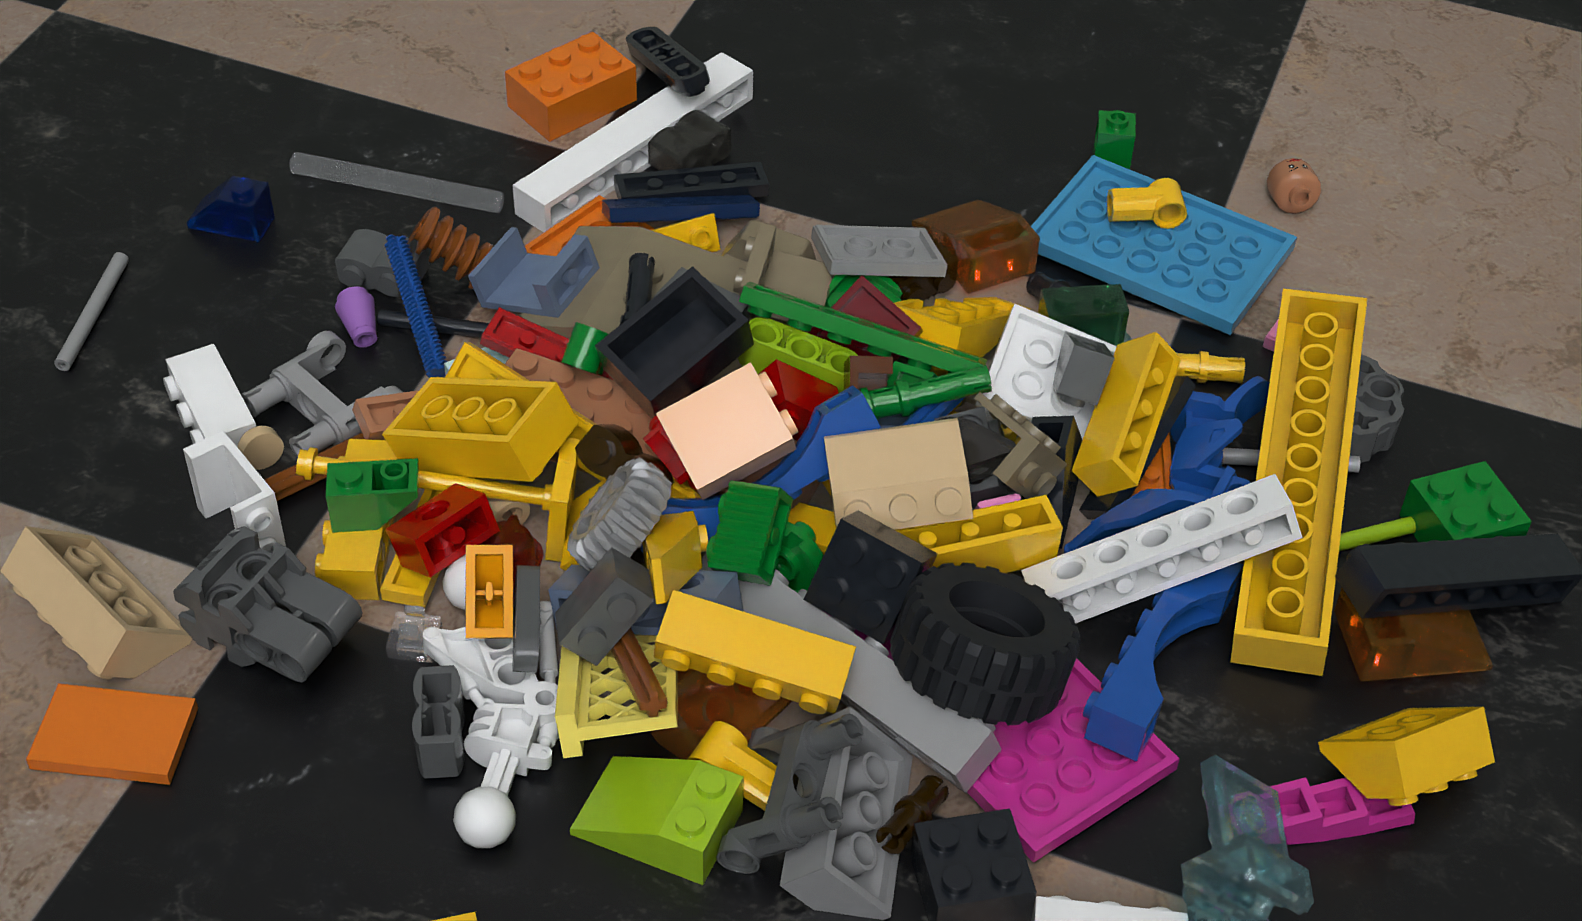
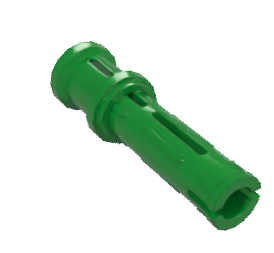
(905, 396)

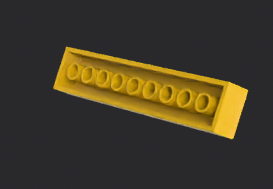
(1307, 444)

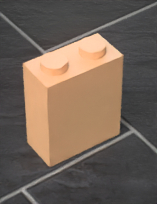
(728, 429)

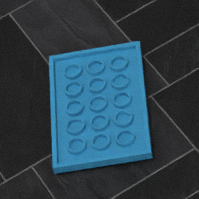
(1201, 269)

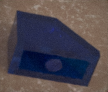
(235, 209)

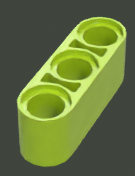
(796, 348)

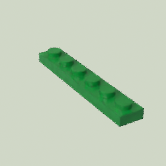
(845, 327)

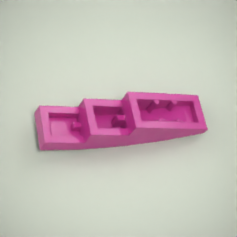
(1335, 811)

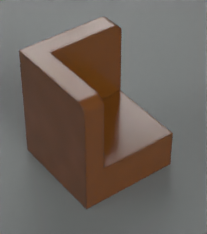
(867, 371)

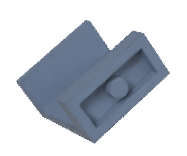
(530, 281)

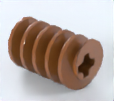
(449, 243)

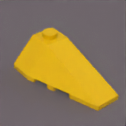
(962, 326)

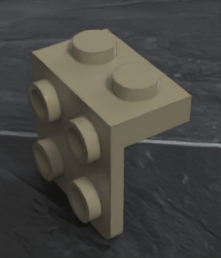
(781, 271)
(1033, 462)

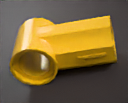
(1158, 202)
(729, 750)

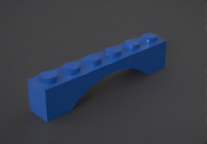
(838, 415)
(1130, 699)

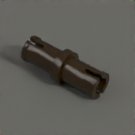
(910, 810)

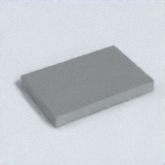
(878, 251)

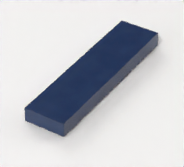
(679, 208)

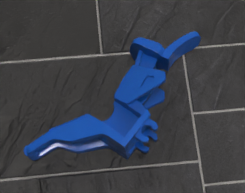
(1196, 471)

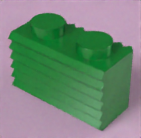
(749, 531)

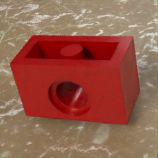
(441, 529)

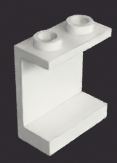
(226, 478)

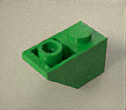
(369, 492)

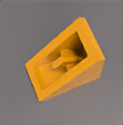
(489, 592)

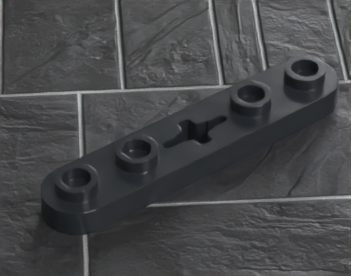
(668, 60)

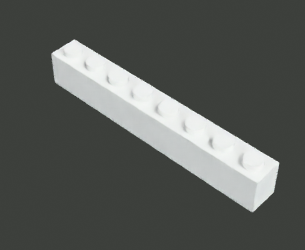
(622, 145)

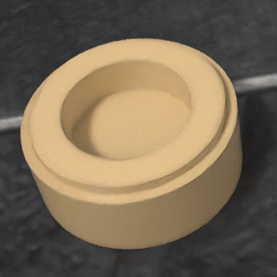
(261, 446)

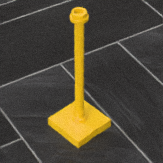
(553, 498)

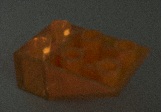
(988, 241)
(1411, 643)

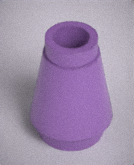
(357, 314)

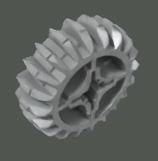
(620, 513)

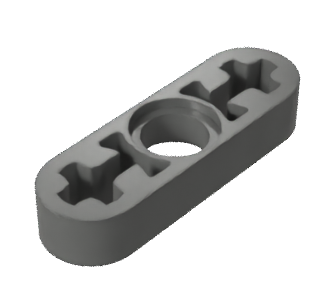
(526, 619)

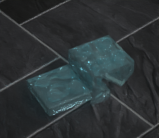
(1248, 856)

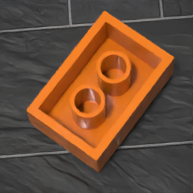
(571, 86)

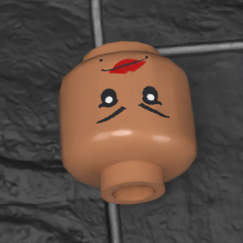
(1293, 182)

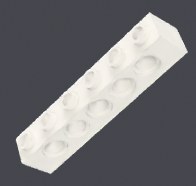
(1169, 550)

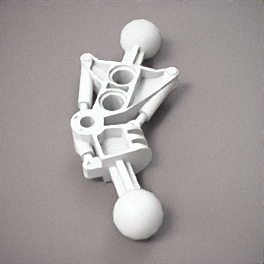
(513, 716)

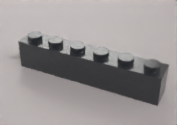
(1458, 574)

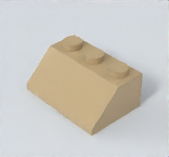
(900, 474)

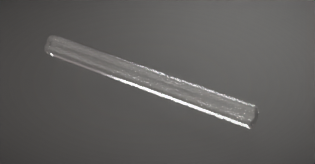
(397, 182)

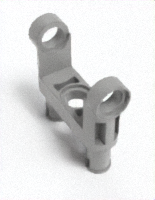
(299, 385)

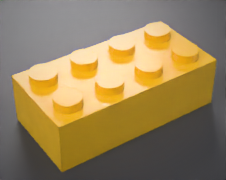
(483, 427)

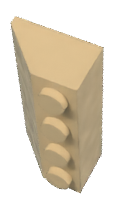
(93, 602)

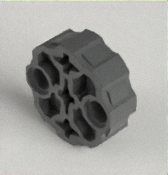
(1376, 410)

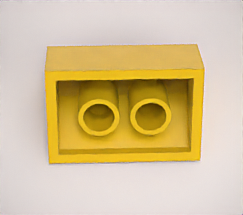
(1412, 752)

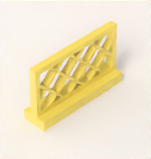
(580, 704)

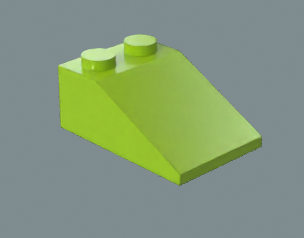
(663, 812)

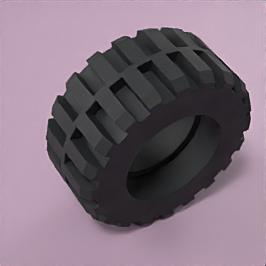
(984, 643)

